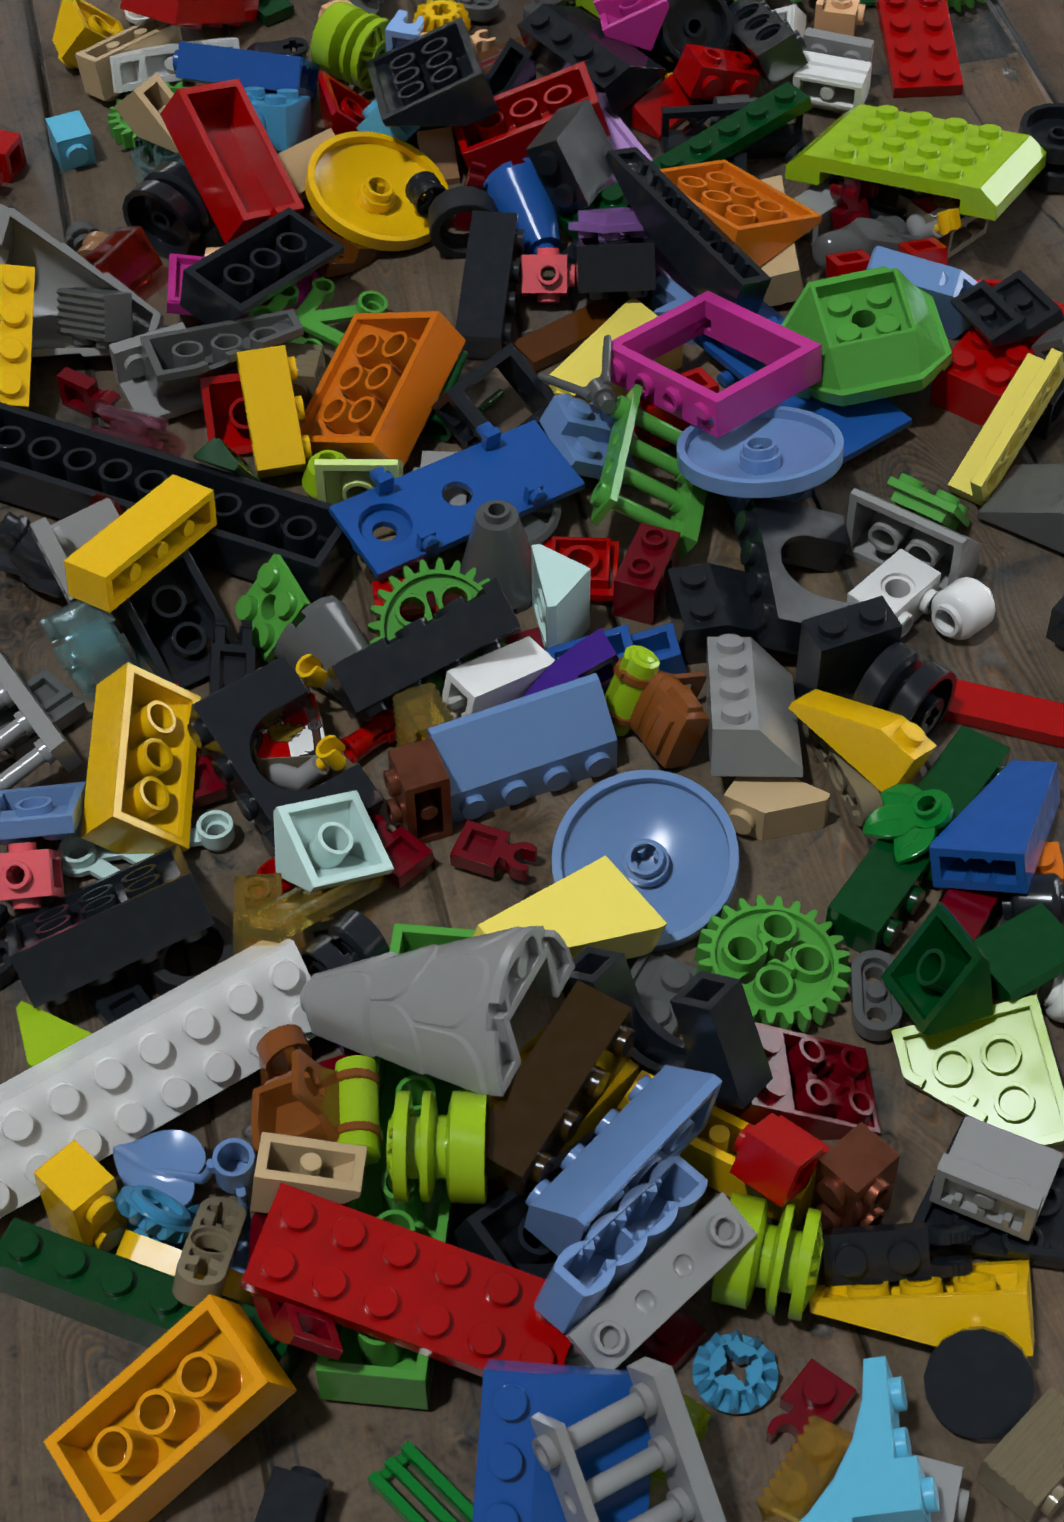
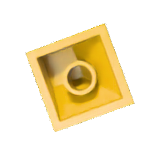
(80, 27)

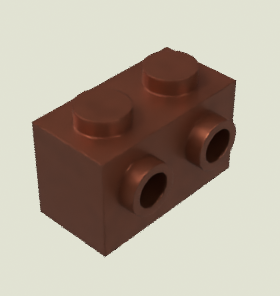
(419, 791)
(855, 1180)

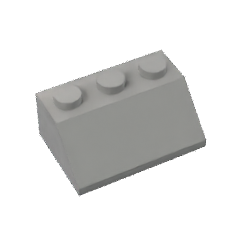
(882, 528)

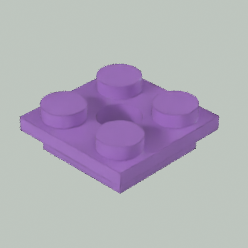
(608, 224)

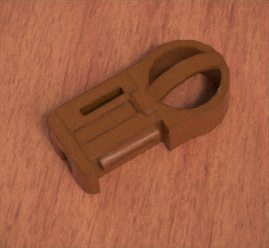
(276, 1050)

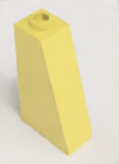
(586, 360)
(590, 909)

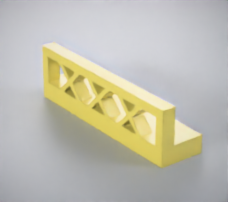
(1008, 427)

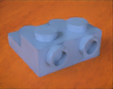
(580, 434)
(41, 812)

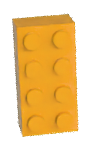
(170, 1414)

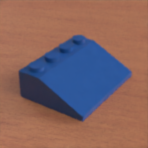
(508, 1474)

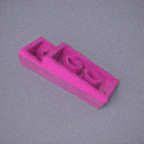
(632, 20)

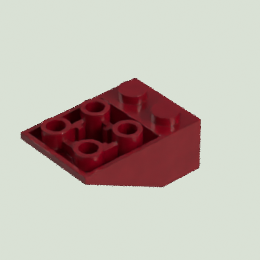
(814, 1085)

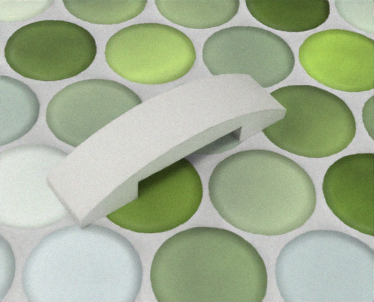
(136, 66)

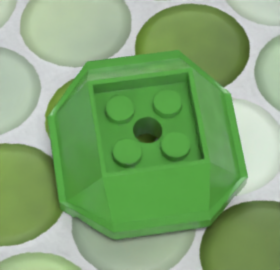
(874, 334)

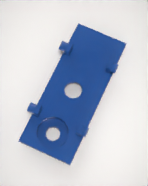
(861, 424)
(507, 467)

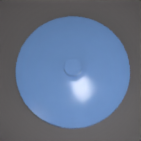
(765, 457)
(663, 838)

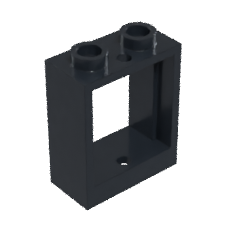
(463, 416)

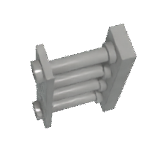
(28, 720)
(659, 1286)
(671, 1449)

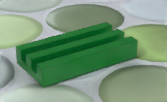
(396, 1467)

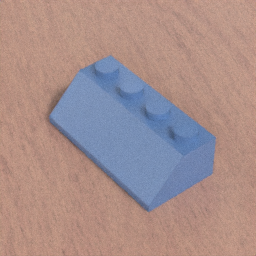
(526, 747)
(655, 1125)

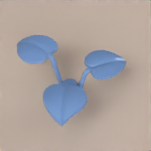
(175, 1163)

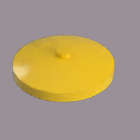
(360, 187)

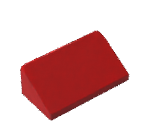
(647, 110)

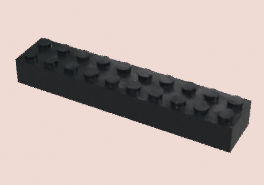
(63, 465)

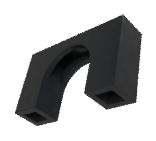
(781, 534)
(233, 719)
(711, 1017)

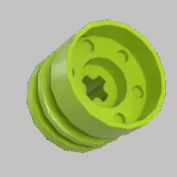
(346, 41)
(438, 1147)
(773, 1260)

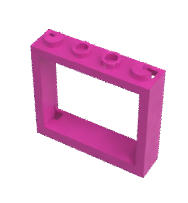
(790, 359)

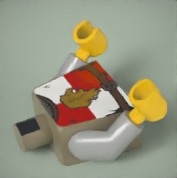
(940, 218)
(296, 750)

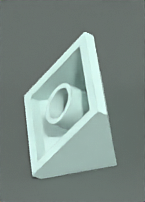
(559, 595)
(328, 842)

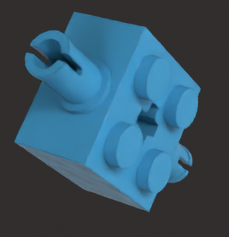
(283, 115)

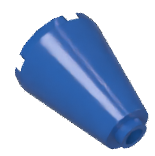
(522, 192)

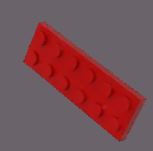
(399, 1285)

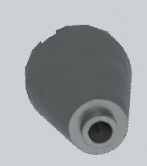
(500, 551)
(325, 633)

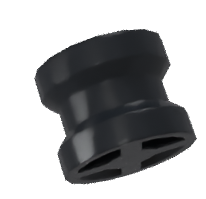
(420, 184)

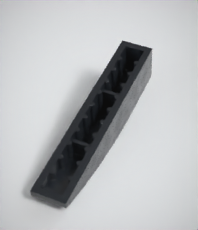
(686, 234)

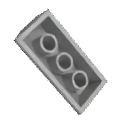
(749, 712)

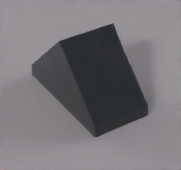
(512, 68)

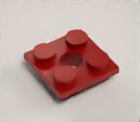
(597, 554)

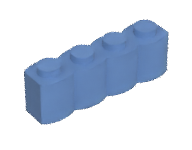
(620, 1243)

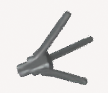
(598, 389)

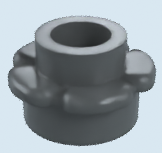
(77, 232)

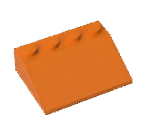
(744, 207)
(382, 384)

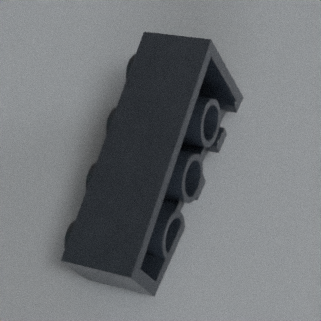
(423, 651)

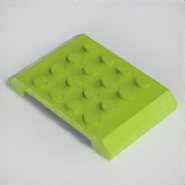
(925, 155)

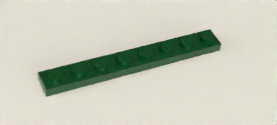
(715, 142)

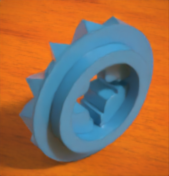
(155, 1212)
(728, 1392)

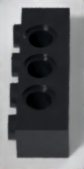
(766, 39)

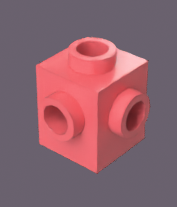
(547, 260)
(30, 875)

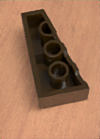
(557, 1087)

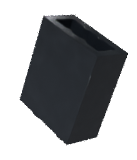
(571, 157)
(843, 645)

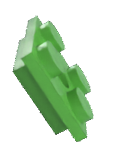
(941, 508)
(271, 605)

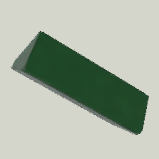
(222, 457)

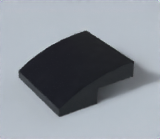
(1008, 310)

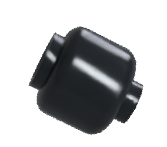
(1044, 889)

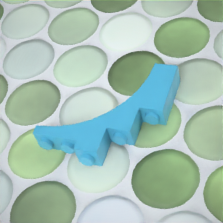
(878, 1472)

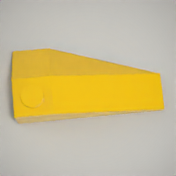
(930, 1309)

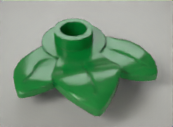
(907, 819)

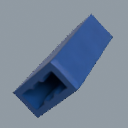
(253, 68)
(999, 832)

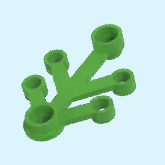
(315, 320)

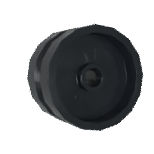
(694, 23)
(1046, 126)
(168, 210)
(907, 687)

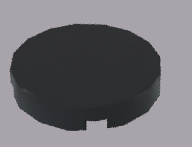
(979, 1382)

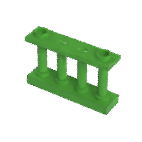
(685, 503)

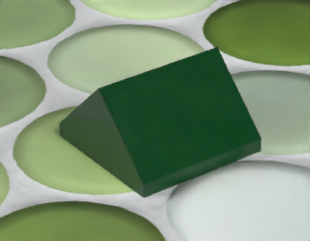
(1024, 953)
(941, 975)

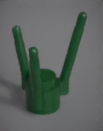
(434, 425)

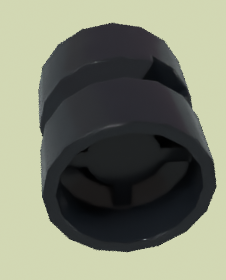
(348, 941)

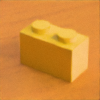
(81, 1198)

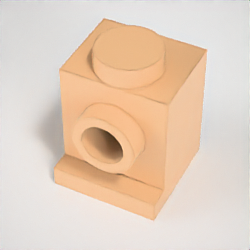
(839, 16)

